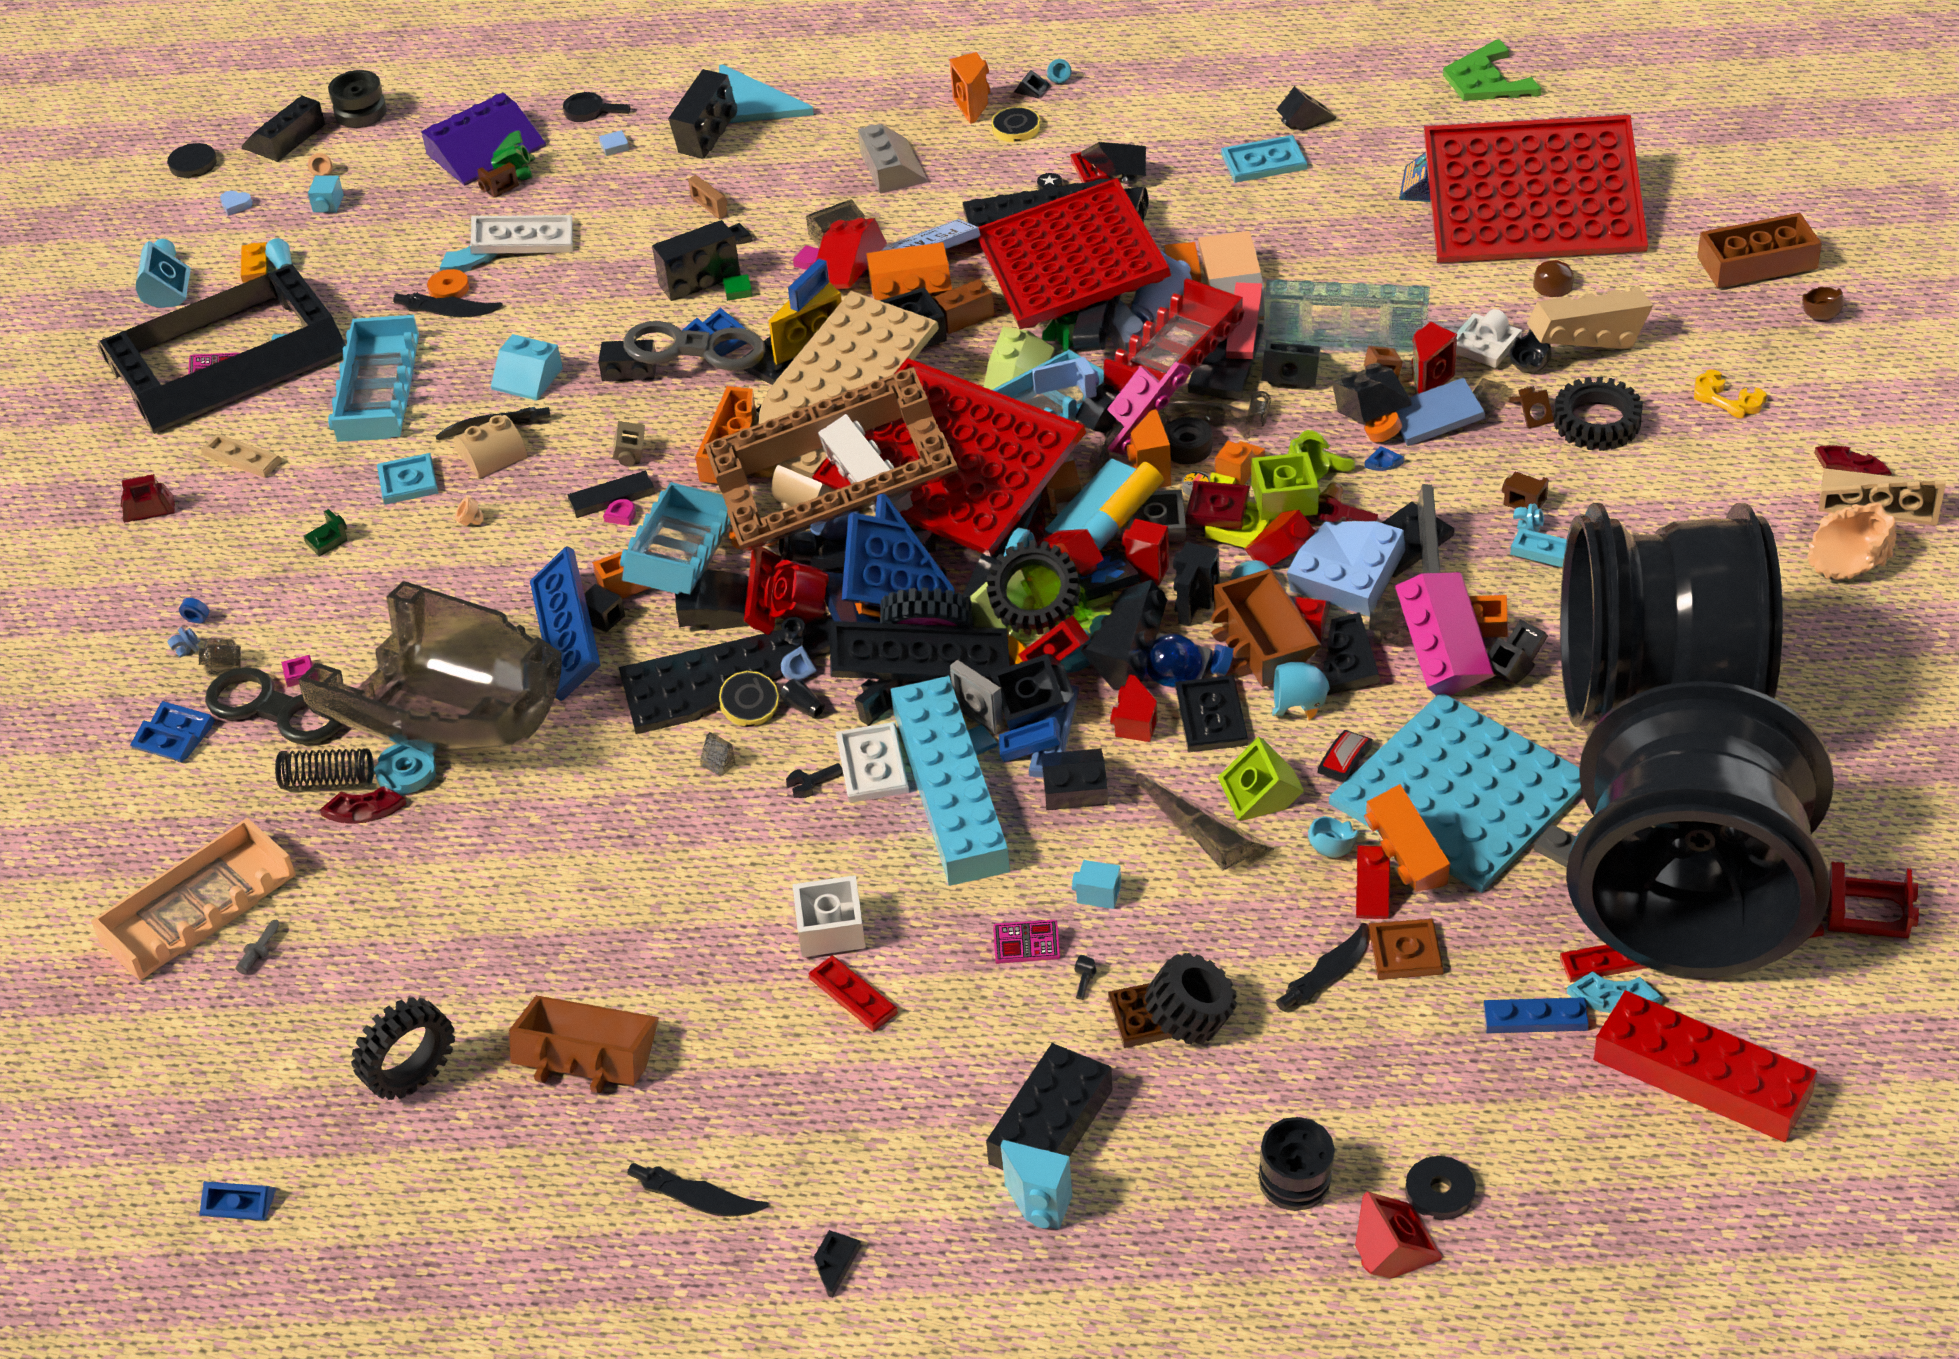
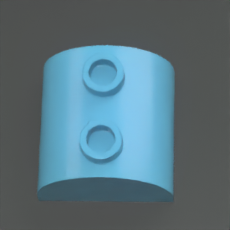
(161, 278)

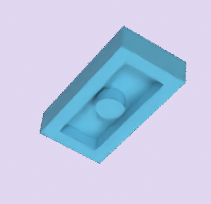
(1539, 547)

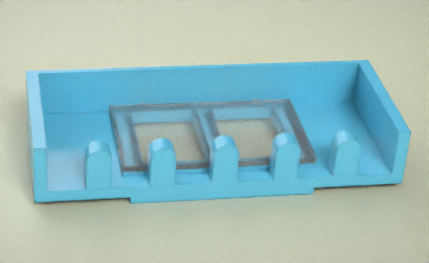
(374, 378)
(676, 539)

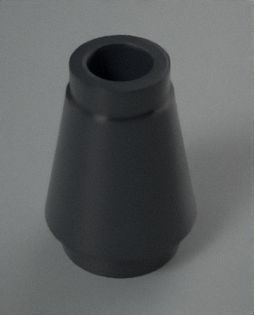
(801, 698)

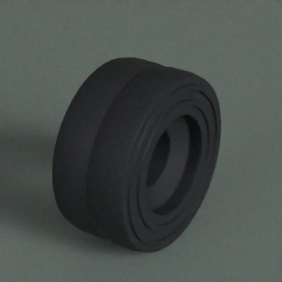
(1191, 451)

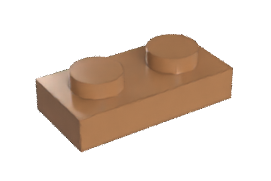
(708, 197)

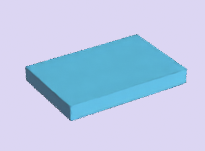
(1264, 158)

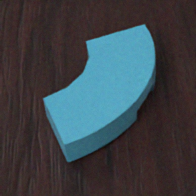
(464, 260)
(1604, 993)

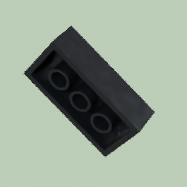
(1053, 1104)

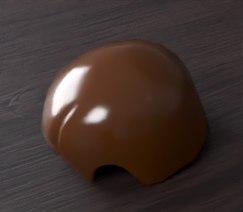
(1553, 279)
(1823, 303)

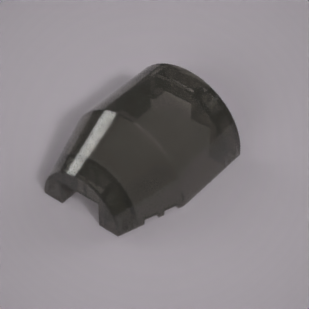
(444, 678)

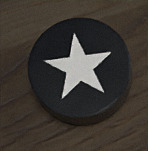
(1049, 180)

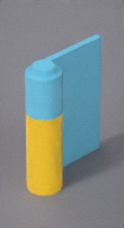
(1108, 500)

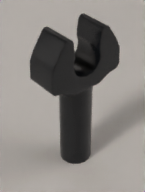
(810, 780)

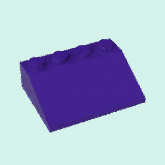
(472, 136)

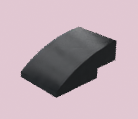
(715, 601)

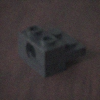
(1303, 356)
(1195, 580)

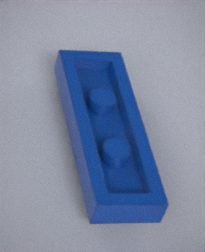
(1535, 1015)

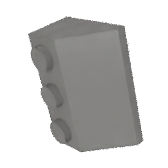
(889, 158)

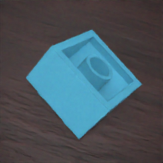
(526, 367)
(1037, 1183)

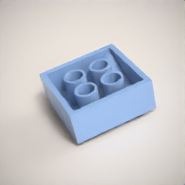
(1347, 564)

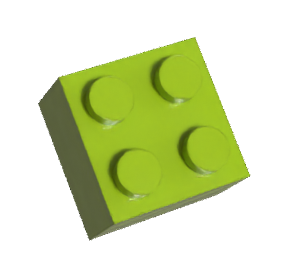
(1284, 484)

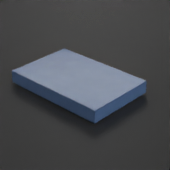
(1439, 412)

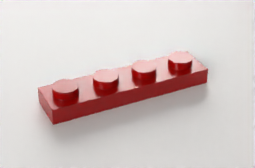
(761, 567)

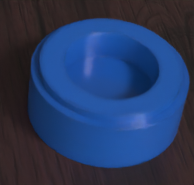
(194, 610)

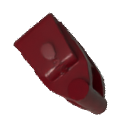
(145, 499)

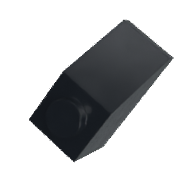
(1303, 111)

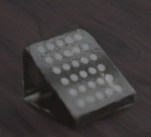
(717, 755)

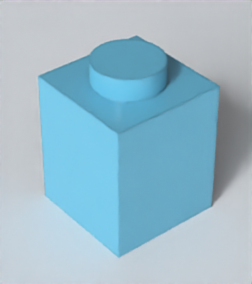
(325, 193)
(1097, 884)

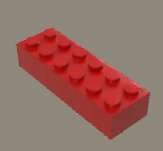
(1705, 1065)

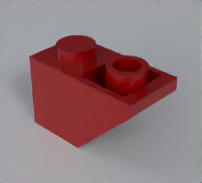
(1136, 712)

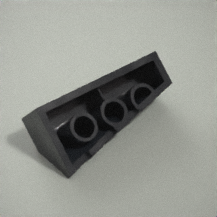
(1127, 634)

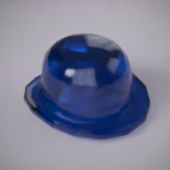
(1174, 660)

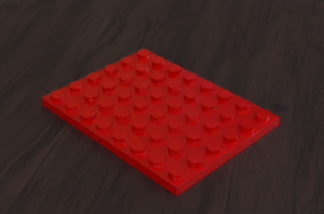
(1534, 189)
(1071, 253)
(1001, 453)

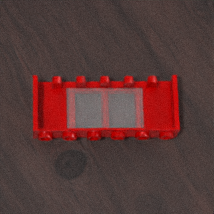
(1182, 335)

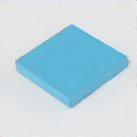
(407, 478)

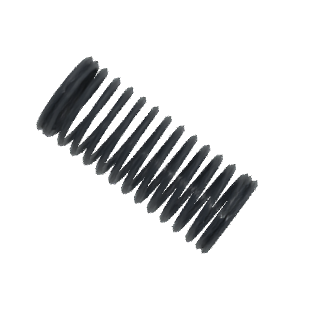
(284, 756)

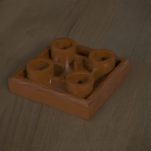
(1132, 1017)

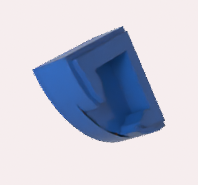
(1384, 458)

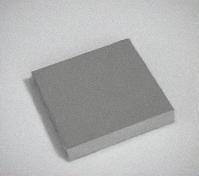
(977, 697)

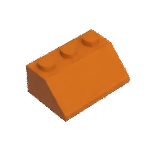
(909, 269)
(1407, 840)

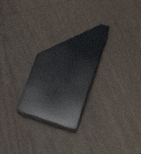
(835, 1259)

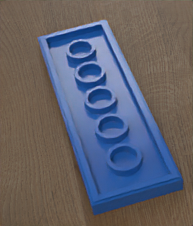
(565, 619)

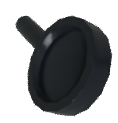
(589, 106)

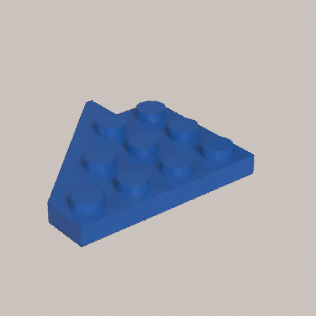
(886, 557)

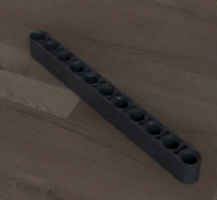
(1096, 320)

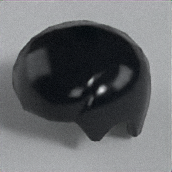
(1529, 354)

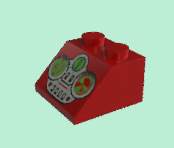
(1433, 357)

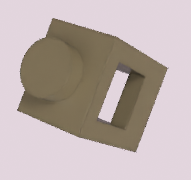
(628, 449)

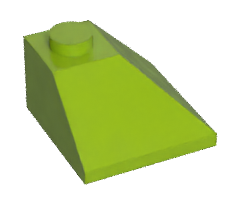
(1259, 782)

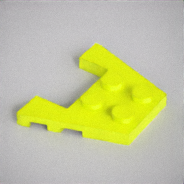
(1251, 526)

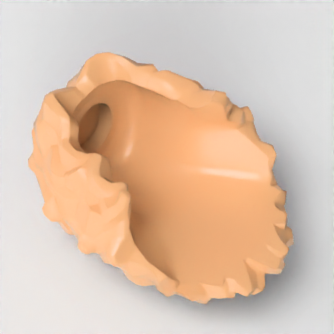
(1852, 541)

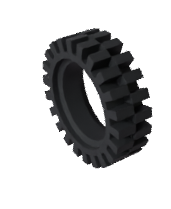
(1598, 434)
(1027, 556)
(387, 1032)

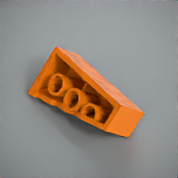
(733, 414)

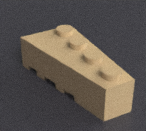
(1592, 320)

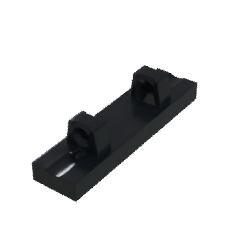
(876, 698)

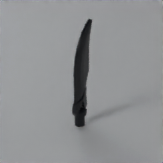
(445, 306)
(524, 415)
(1327, 969)
(695, 1194)

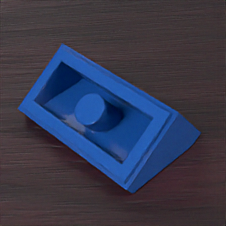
(236, 1200)

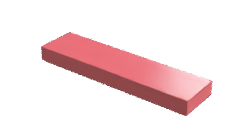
(1242, 339)

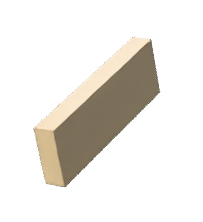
(241, 455)

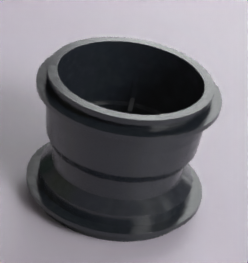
(1667, 608)
(1732, 852)

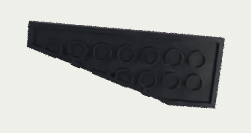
(689, 683)

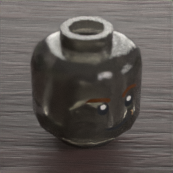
(220, 655)

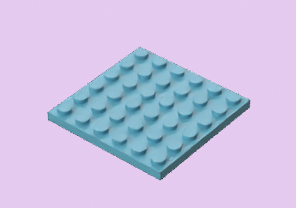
(1472, 784)

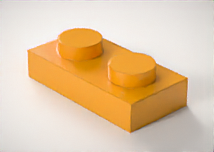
(253, 261)

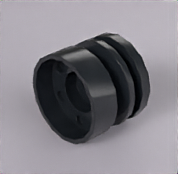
(1296, 1163)

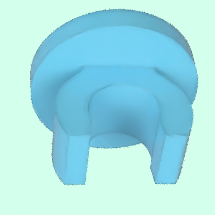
(1532, 517)

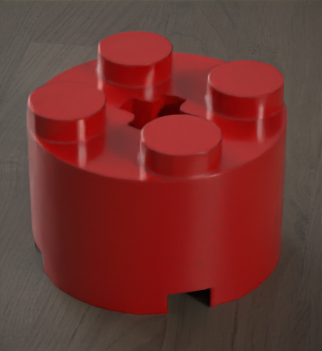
(796, 591)

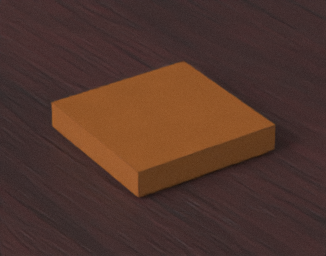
(1405, 949)

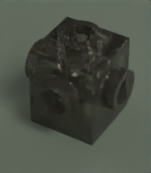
(1386, 619)

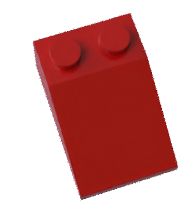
(846, 248)

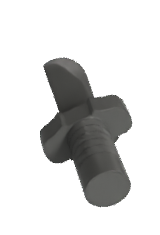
(258, 950)

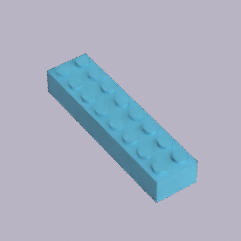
(950, 781)

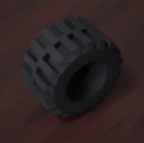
(1190, 998)

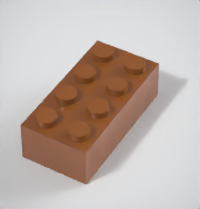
(1759, 250)

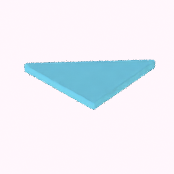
(761, 102)

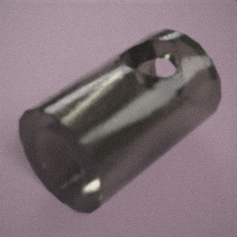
(1259, 409)

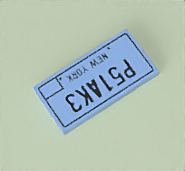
(950, 234)

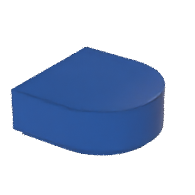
(1221, 660)

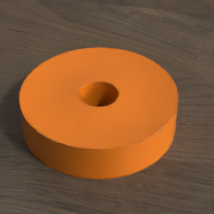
(448, 284)

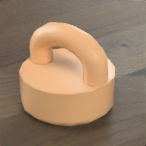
(320, 164)
(466, 512)

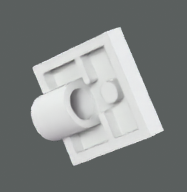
(1486, 338)

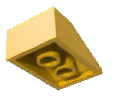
(794, 329)

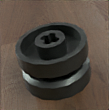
(357, 98)

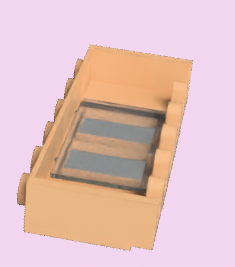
(193, 899)

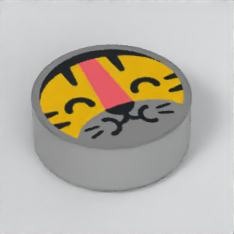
(1189, 478)

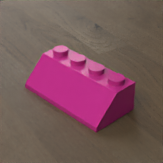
(1444, 632)

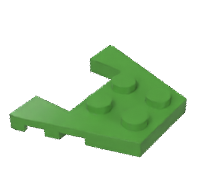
(1478, 79)

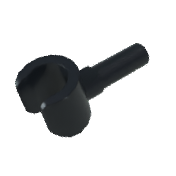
(1087, 968)

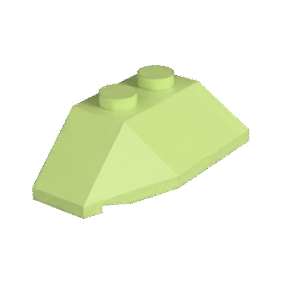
(1014, 355)

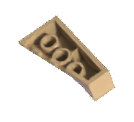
(1901, 497)

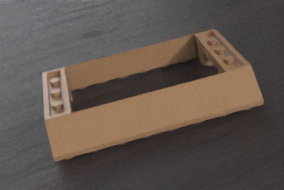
(797, 434)

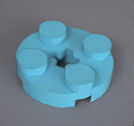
(420, 772)

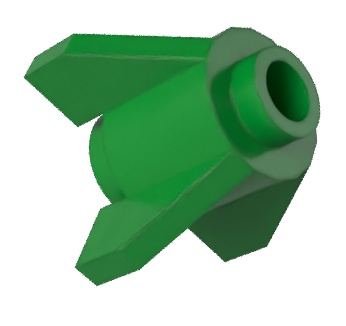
(516, 155)
(1061, 329)

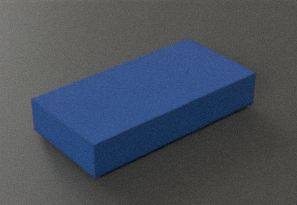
(808, 285)
(1029, 739)

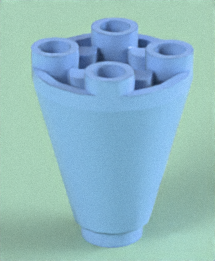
(1156, 295)

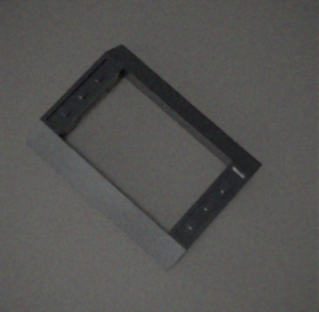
(233, 377)

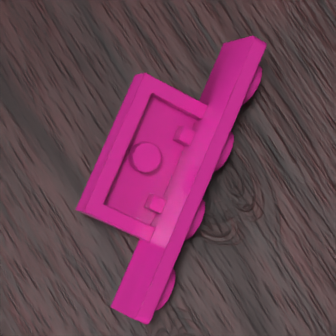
(1141, 396)

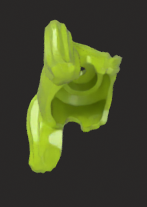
(1321, 460)

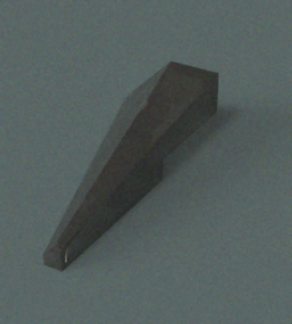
(1217, 837)

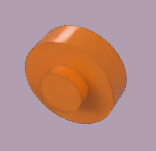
(1383, 427)

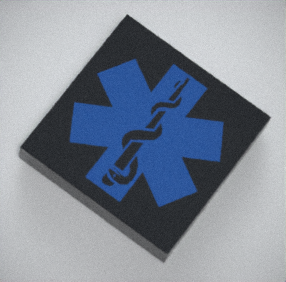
(1111, 575)

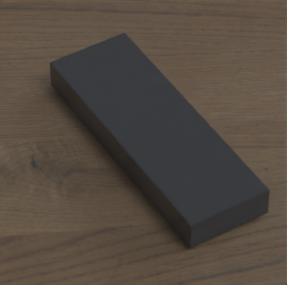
(602, 495)

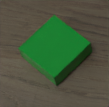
(737, 287)

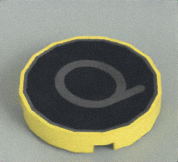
(1015, 124)
(748, 698)

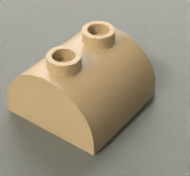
(490, 446)
(795, 488)

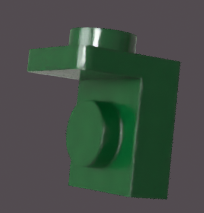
(328, 535)

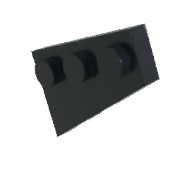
(1349, 655)

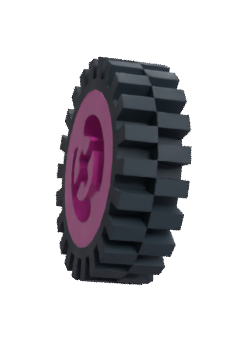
(926, 608)

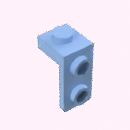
(1065, 375)

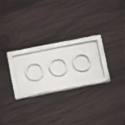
(521, 234)

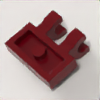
(1350, 513)

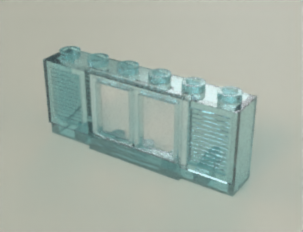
(1344, 314)

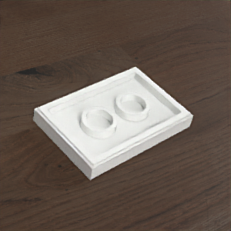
(872, 762)

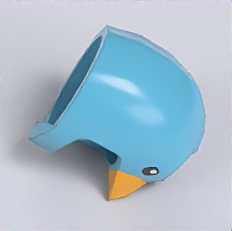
(1299, 686)

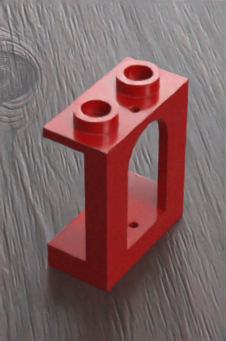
(1900, 892)

